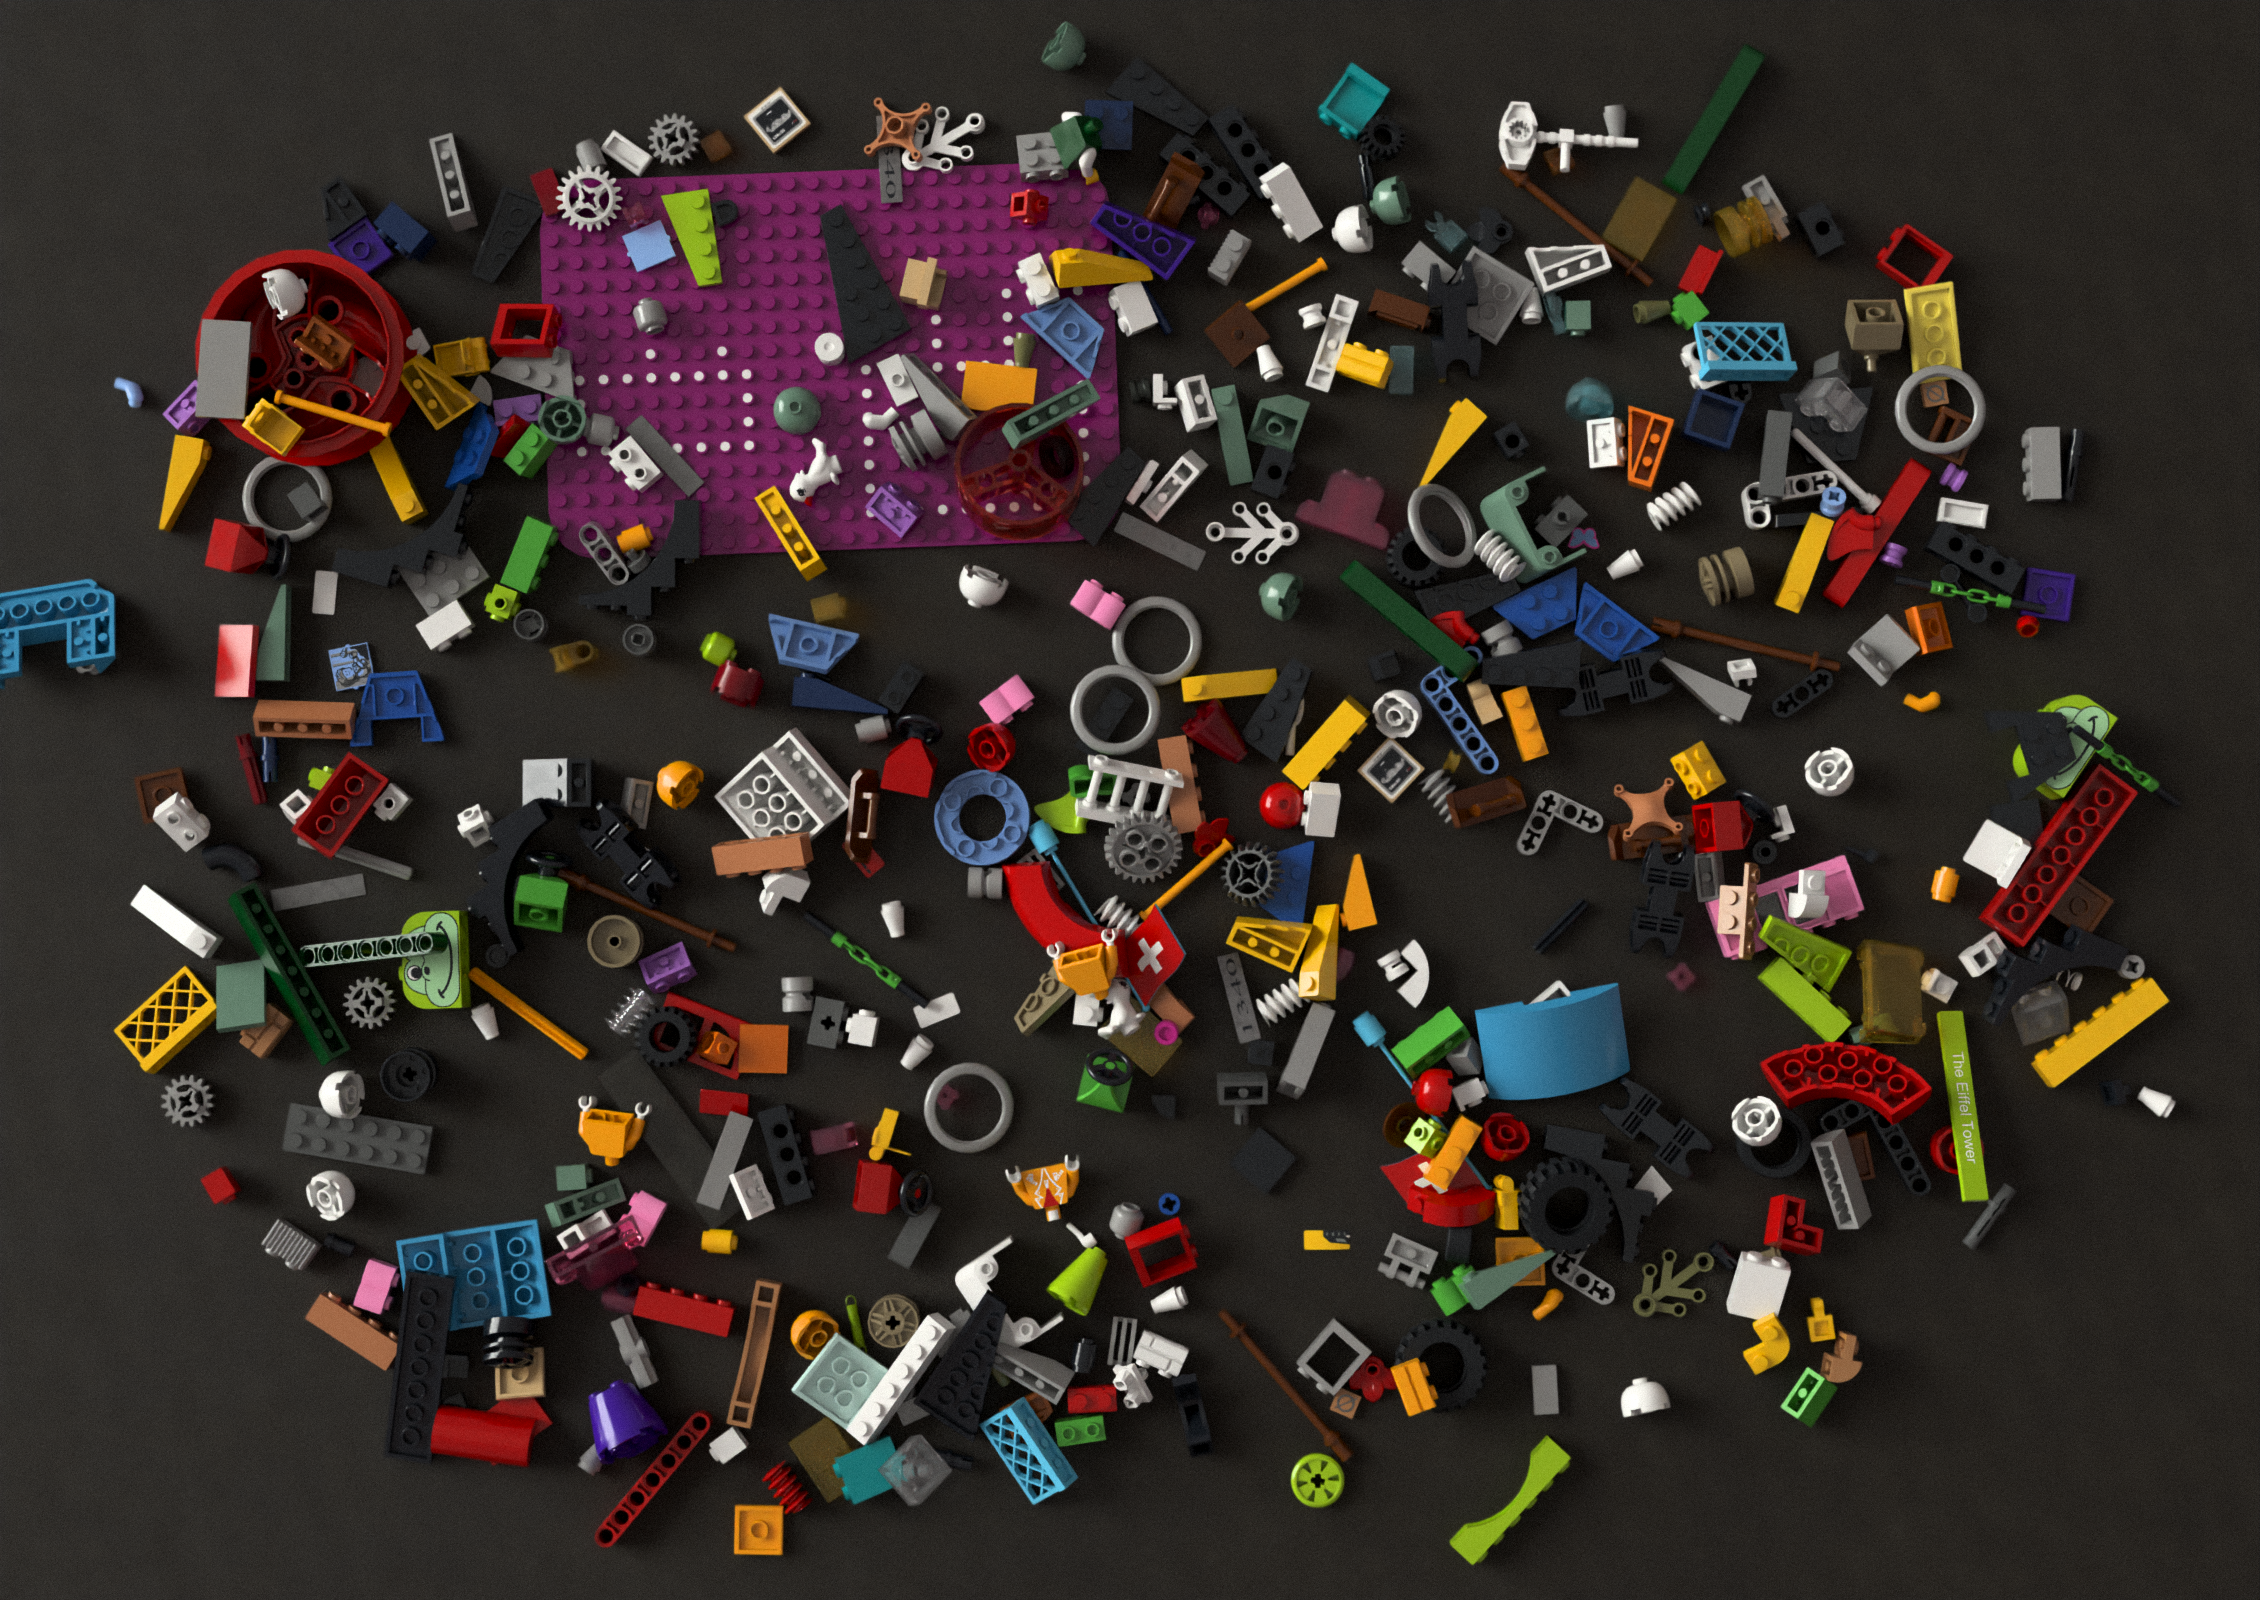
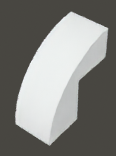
(1416, 985)

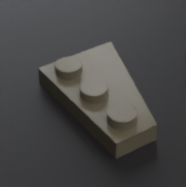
(1042, 1003)

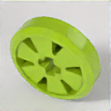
(1305, 1488)

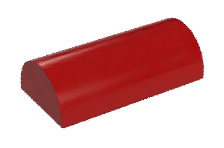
(483, 1435)

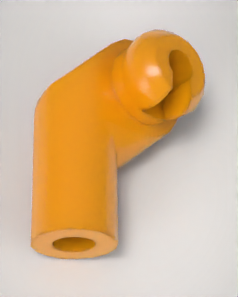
(1924, 704)
(1549, 1303)

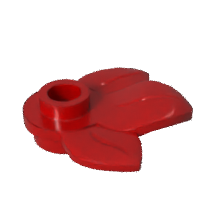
(1210, 836)
(1372, 1382)

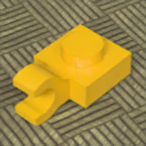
(1820, 1324)

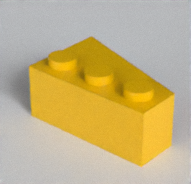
(435, 391)
(1270, 940)

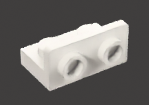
(1606, 443)
(752, 1192)

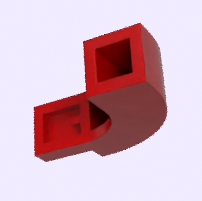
(1452, 1210)

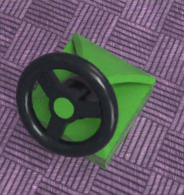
(543, 896)
(1106, 1080)

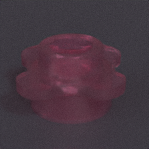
(1208, 215)
(1687, 976)
(951, 1095)

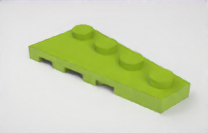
(695, 228)
(1811, 953)

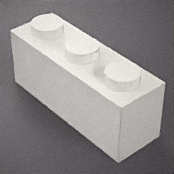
(1290, 202)

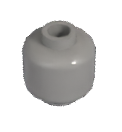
(650, 316)
(601, 430)
(1126, 1220)

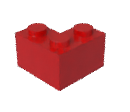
(1786, 1229)

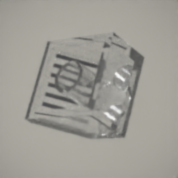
(2042, 1013)

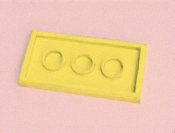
(1932, 327)

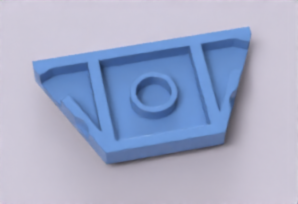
(1068, 332)
(809, 644)

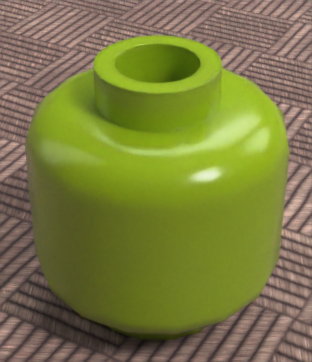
(718, 648)

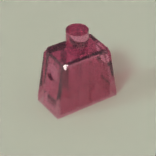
(833, 1138)

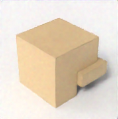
(923, 284)

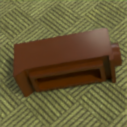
(1400, 311)

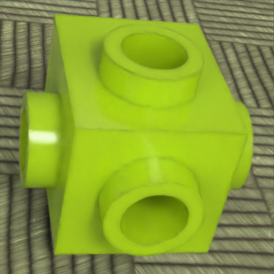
(497, 597)
(1426, 1137)

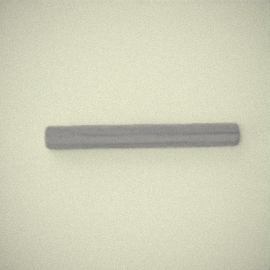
(370, 861)

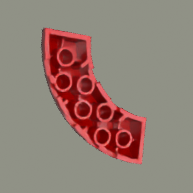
(1049, 917)
(1846, 1073)

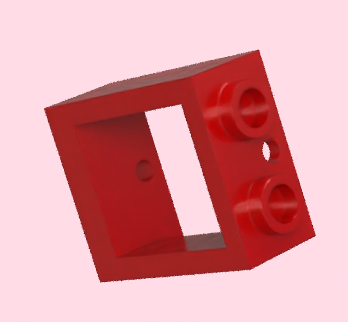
(1943, 257)
(504, 327)
(1166, 1268)

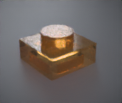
(715, 146)
(1552, 159)

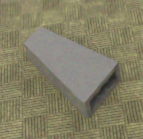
(1305, 1050)

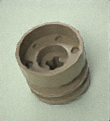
(1720, 578)
(904, 1310)

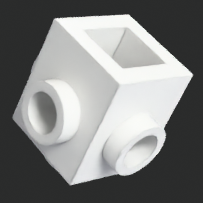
(475, 825)

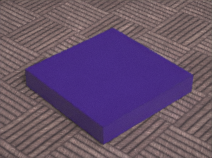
(362, 247)
(2050, 589)

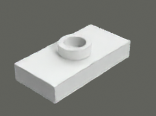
(897, 380)
(1142, 482)

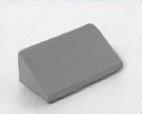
(637, 799)
(1709, 875)

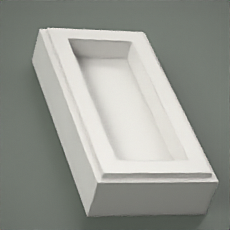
(626, 153)
(1962, 513)

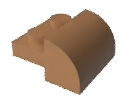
(1841, 1364)

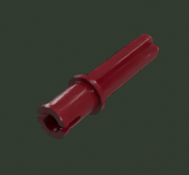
(251, 768)

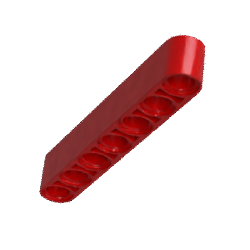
(1891, 511)
(645, 1486)

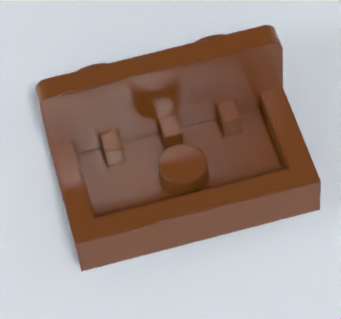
(325, 343)

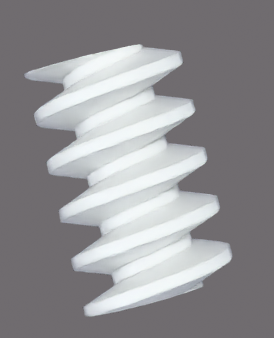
(1672, 504)
(1497, 557)
(1118, 917)
(1280, 1002)

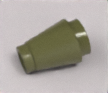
(1650, 310)
(1023, 348)

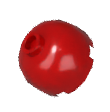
(991, 746)
(1282, 805)
(1433, 1091)
(1504, 1137)

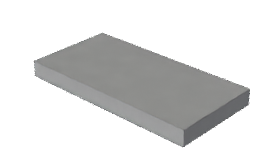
(223, 369)

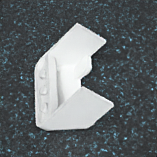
(973, 1285)

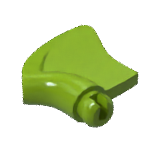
(1062, 815)

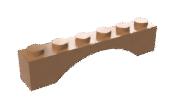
(755, 1353)

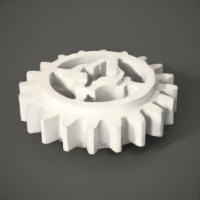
(576, 180)

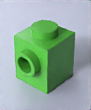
(1688, 310)

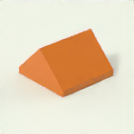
(1929, 628)

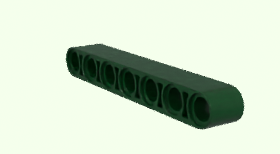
(1713, 119)
(1408, 621)
(373, 949)

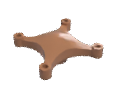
(898, 129)
(1648, 809)

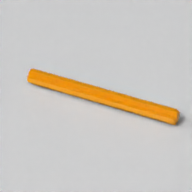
(528, 1013)

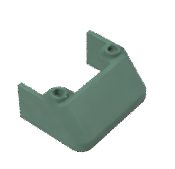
(1502, 515)

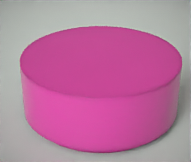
(1166, 1032)

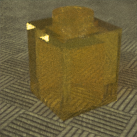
(828, 608)

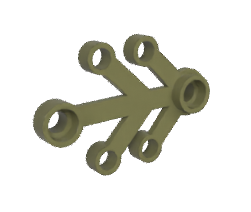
(1670, 1286)

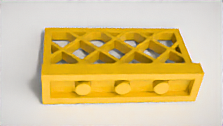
(177, 1038)

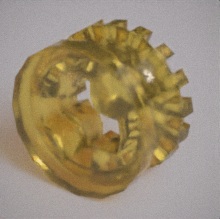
(1452, 761)

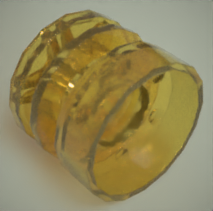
(1747, 225)

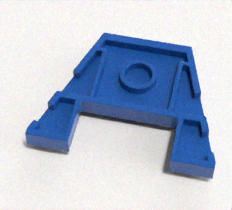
(395, 697)

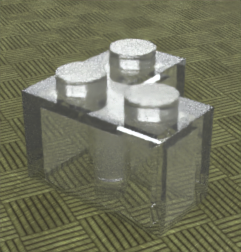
(1832, 400)

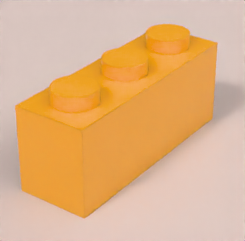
(1524, 723)
(1453, 1152)

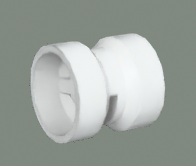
(1388, 961)

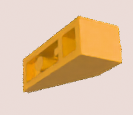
(1357, 903)

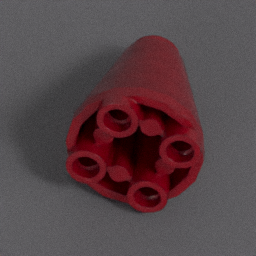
(1216, 731)

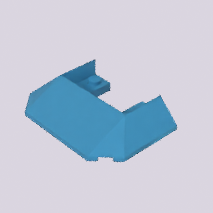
(57, 612)

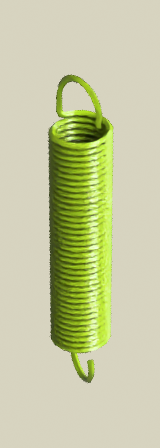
(855, 1324)

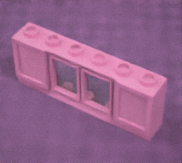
(1774, 900)

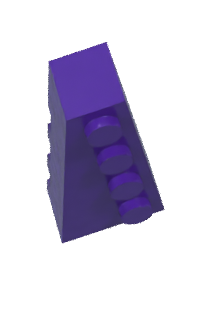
(1148, 241)

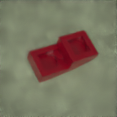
(546, 189)

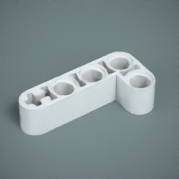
(1790, 493)

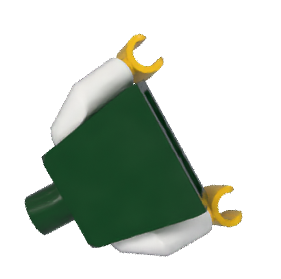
(1078, 143)

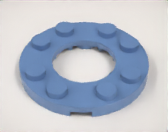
(948, 817)

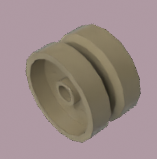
(630, 941)

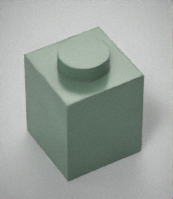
(1577, 318)
(574, 1177)

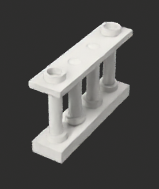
(1113, 811)

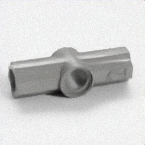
(634, 1351)

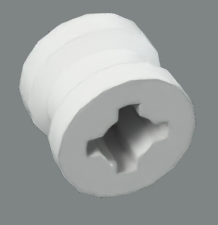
(1312, 316)

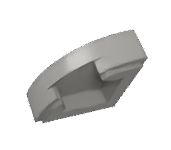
(483, 391)

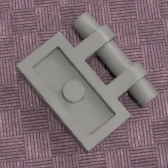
(1411, 1254)

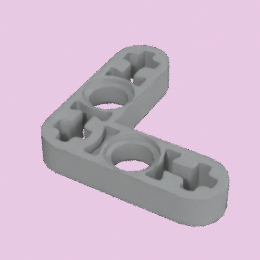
(1558, 812)
(1574, 1270)

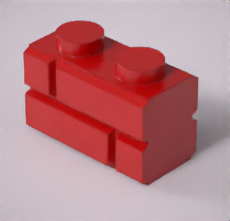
(1092, 1398)

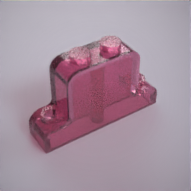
(1348, 509)
(599, 1257)

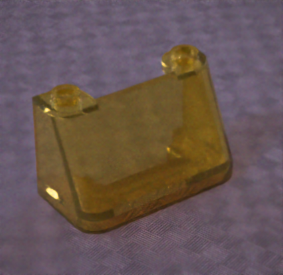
(1891, 992)

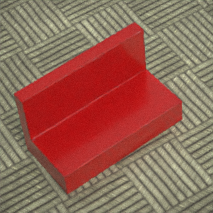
(1699, 270)

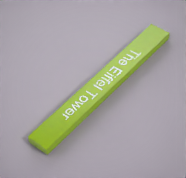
(1962, 1106)

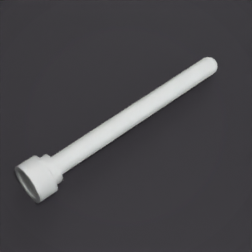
(1868, 501)

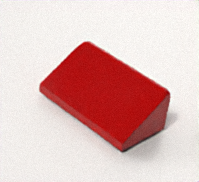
(509, 435)
(723, 1102)

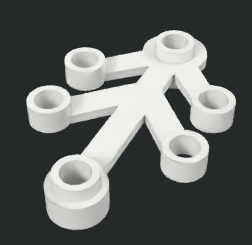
(941, 143)
(1256, 533)

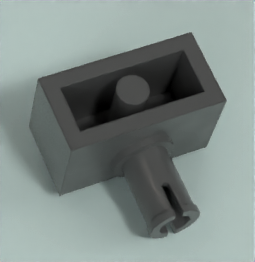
(1559, 522)
(1242, 1090)

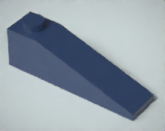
(821, 695)

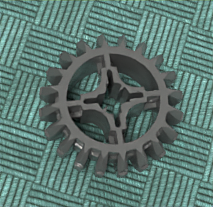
(1237, 885)

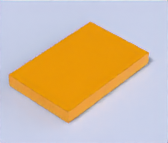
(996, 385)

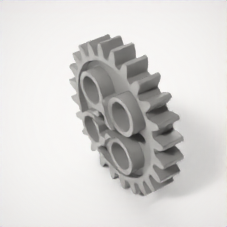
(1143, 847)

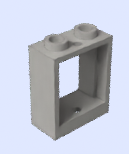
(1350, 1339)

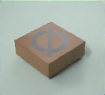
(1934, 394)
(1345, 1403)

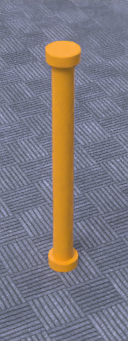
(1288, 284)
(333, 413)
(1189, 877)

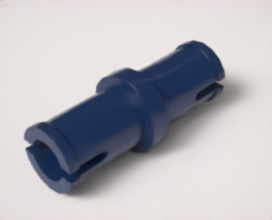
(270, 759)

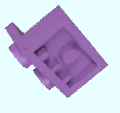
(524, 406)
(182, 412)
(895, 508)
(667, 968)

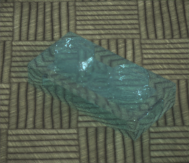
(1402, 372)

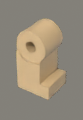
(1483, 702)

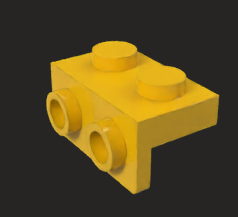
(1698, 770)

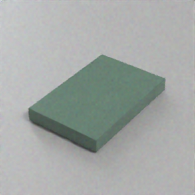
(241, 996)

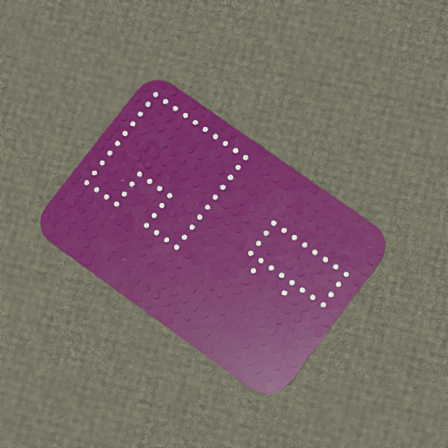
(741, 343)

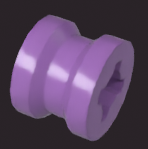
(1953, 477)
(1893, 555)

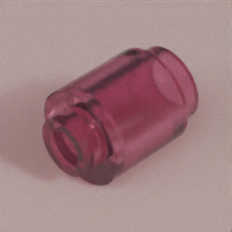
(1345, 963)
(617, 1303)

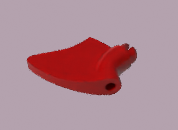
(1851, 533)
(1455, 627)

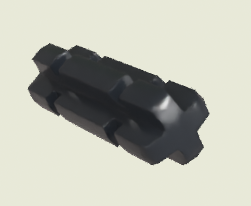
(1366, 176)

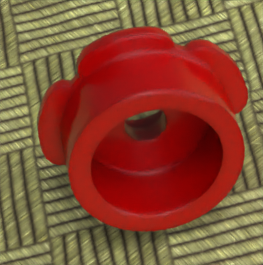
(2027, 626)

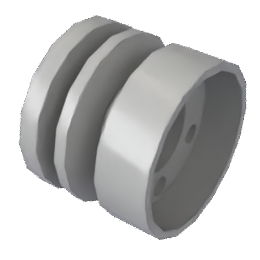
(917, 440)

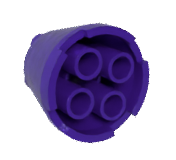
(623, 1422)

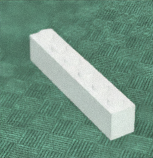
(900, 1378)

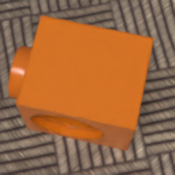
(716, 1047)

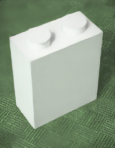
(1758, 1285)

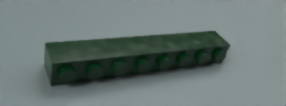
(288, 974)

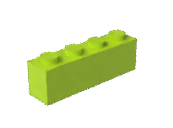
(1805, 1000)

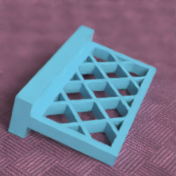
(1749, 369)
(1038, 1444)

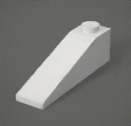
(177, 922)

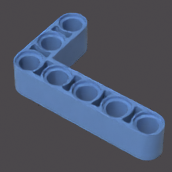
(1457, 712)

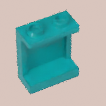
(1353, 102)
(861, 1471)

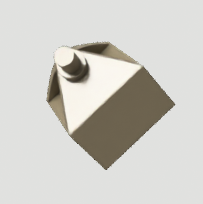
(1873, 328)

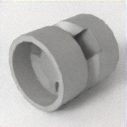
(1501, 639)
(985, 882)
(797, 994)

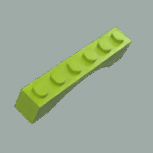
(1477, 1537)

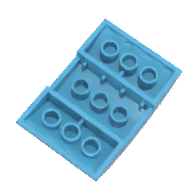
(1553, 1044)
(495, 1267)

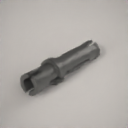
(1989, 1216)

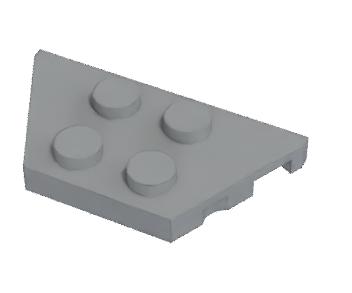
(543, 374)

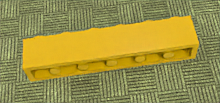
(2099, 1032)

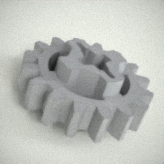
(671, 148)
(369, 993)
(181, 1107)

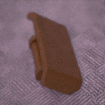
(1174, 191)
(1486, 801)
(862, 815)
(1640, 841)

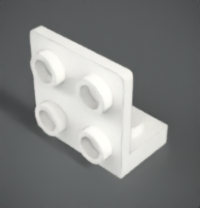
(1997, 852)

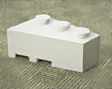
(1566, 266)

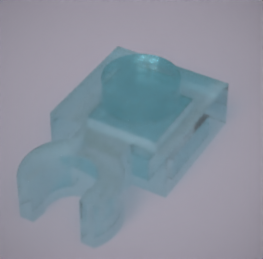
(1447, 234)
(1553, 307)

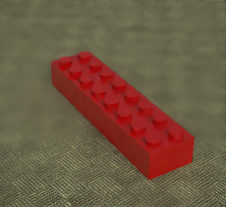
(2058, 855)

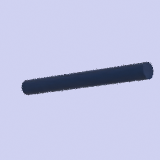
(1162, 321)

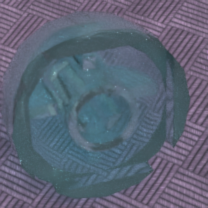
(1589, 399)

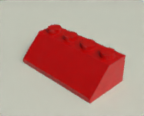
(340, 806)

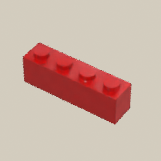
(684, 1310)

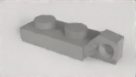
(1764, 193)

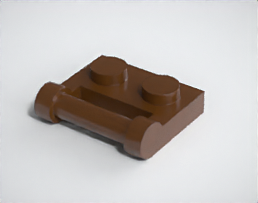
(1958, 428)

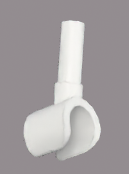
(1087, 1241)

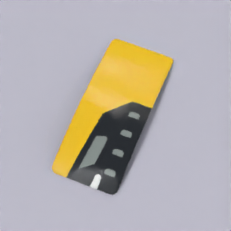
(1326, 1239)

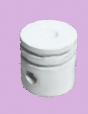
(830, 349)

